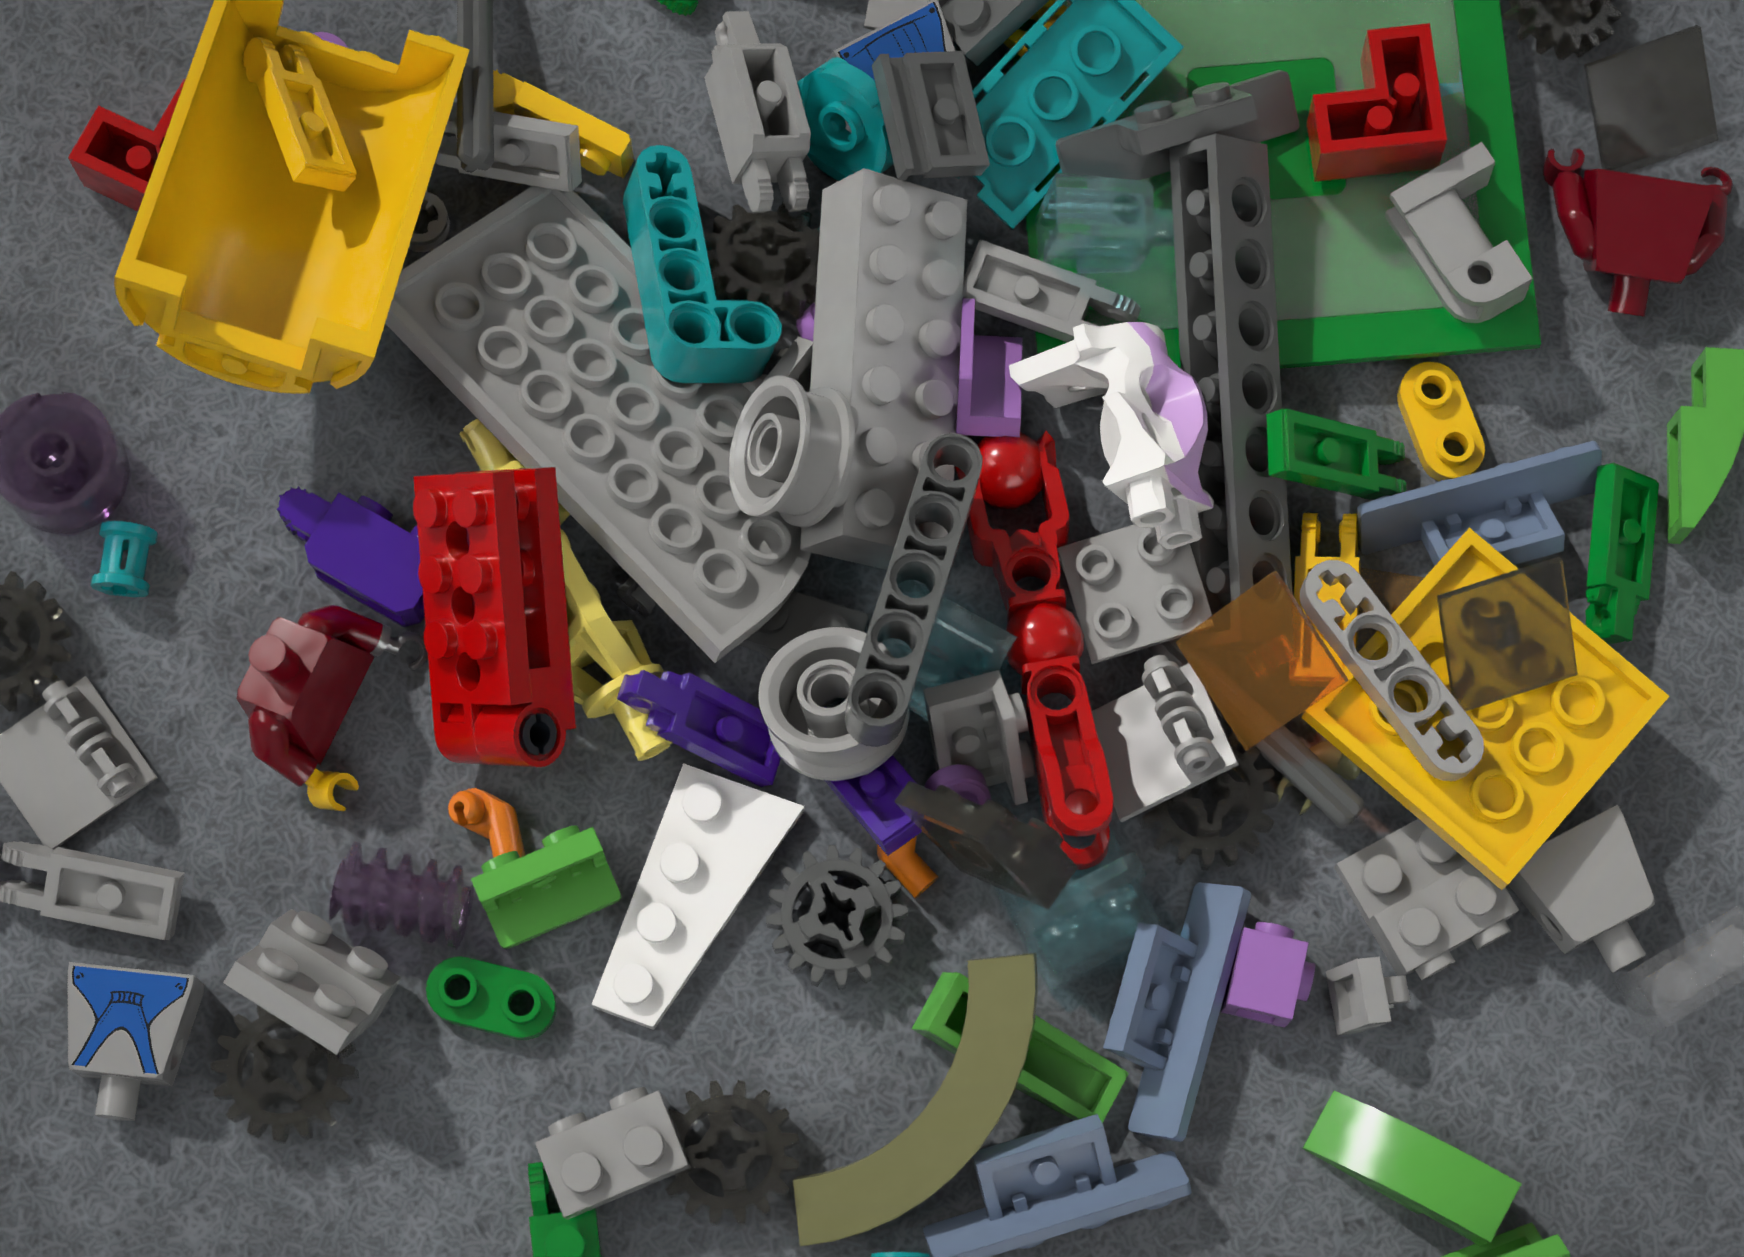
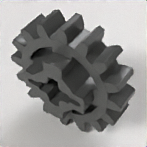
(810, 931)

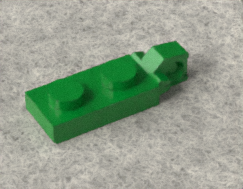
(1620, 550)

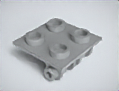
(1132, 591)
(1161, 738)
(70, 763)

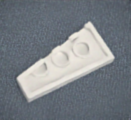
(694, 878)

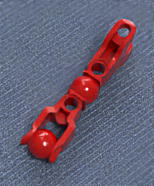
(1049, 640)

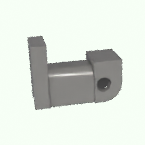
(1452, 245)

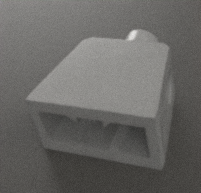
(1589, 888)

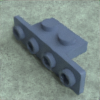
(1500, 504)
(1173, 1005)
(1053, 1187)

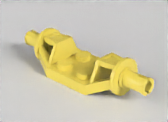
(591, 632)

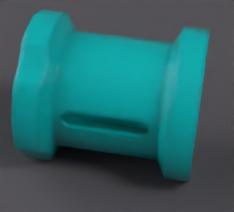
(121, 537)

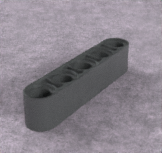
(920, 560)

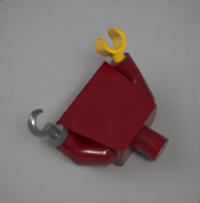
(303, 687)

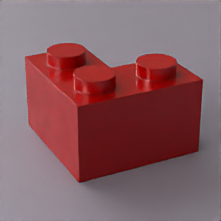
(1392, 121)
(119, 155)

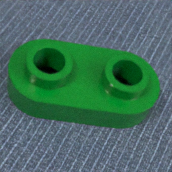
(490, 998)

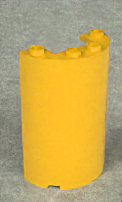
(273, 273)

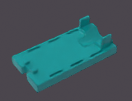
(1060, 89)

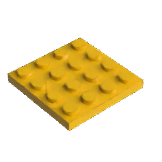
(1538, 745)

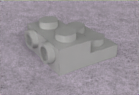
(1423, 899)
(314, 980)

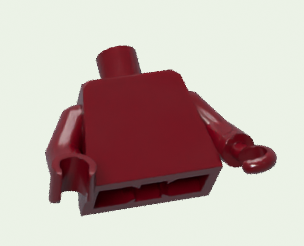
(1637, 225)

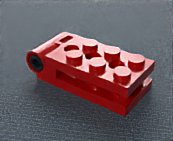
(495, 615)

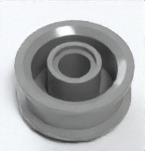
(793, 452)
(793, 699)

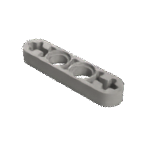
(1400, 664)

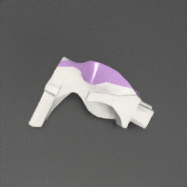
(1148, 424)

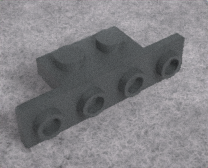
(1141, 143)

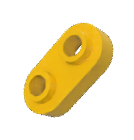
(1439, 420)

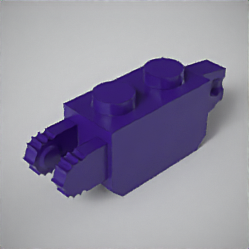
(359, 551)

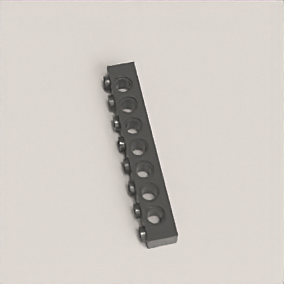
(1233, 355)

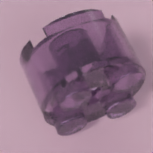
(87, 483)

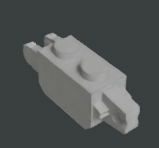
(758, 114)

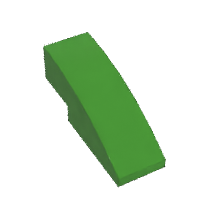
(1704, 438)
(1056, 1068)
(1412, 1168)

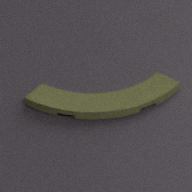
(952, 1124)

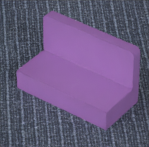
(986, 392)

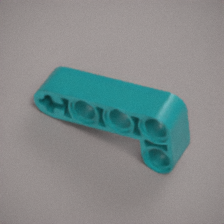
(686, 327)

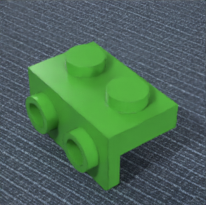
(546, 887)

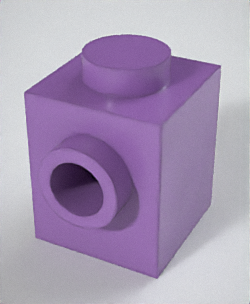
(1268, 975)

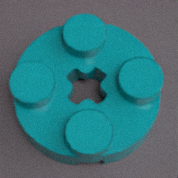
(840, 94)

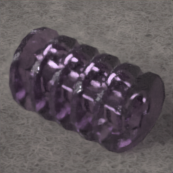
(402, 896)

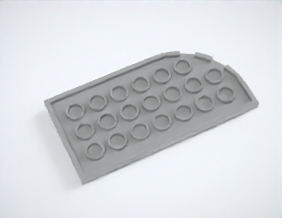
(550, 350)

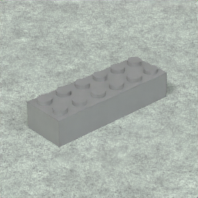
(889, 345)

